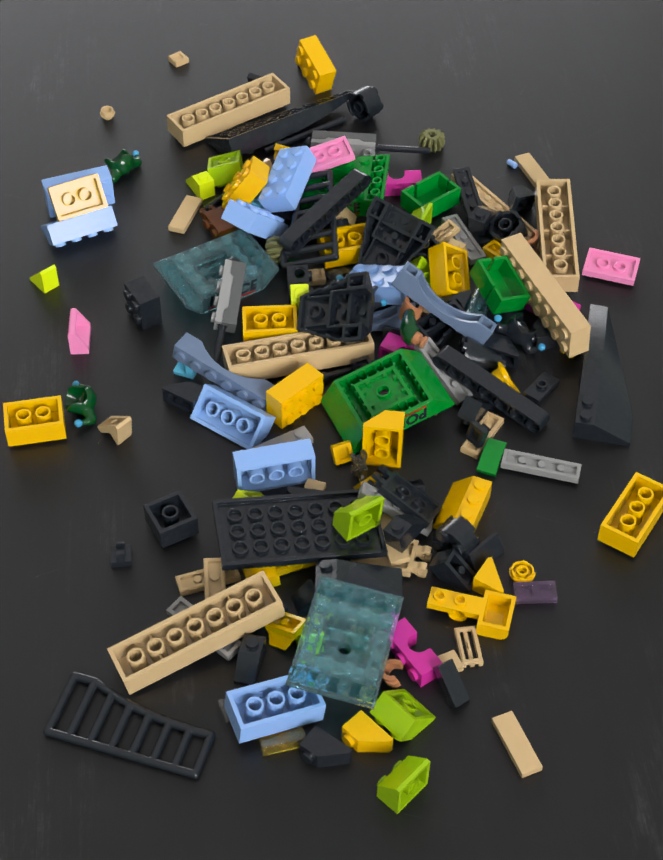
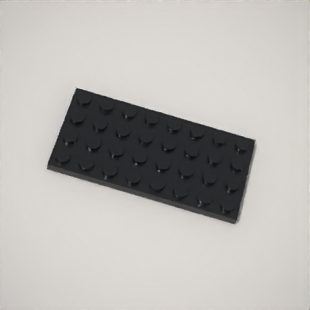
(288, 530)

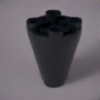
(480, 354)

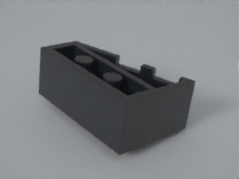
(435, 329)

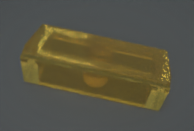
(282, 741)

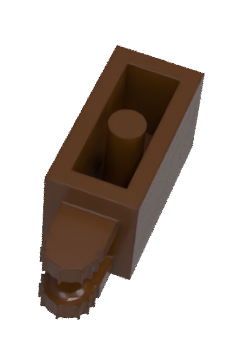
(214, 223)

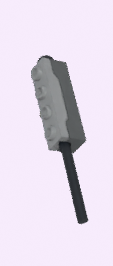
(361, 143)
(228, 301)

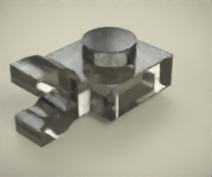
(359, 465)

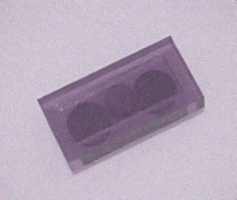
(535, 592)

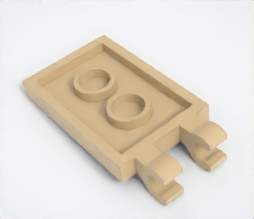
(414, 550)

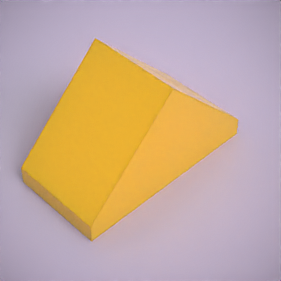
(487, 578)

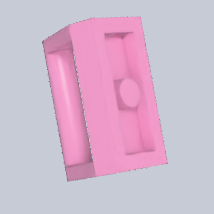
(78, 333)

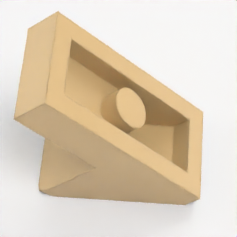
(118, 426)

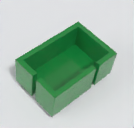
(433, 189)
(499, 284)

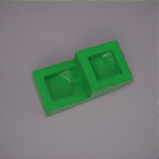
(491, 457)

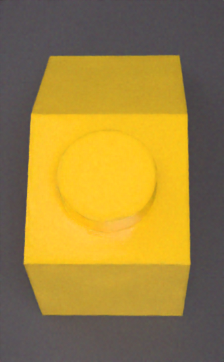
(366, 735)

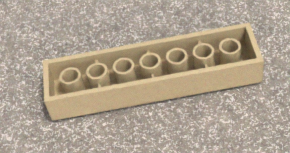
(228, 109)
(557, 231)
(548, 297)
(287, 353)
(196, 632)

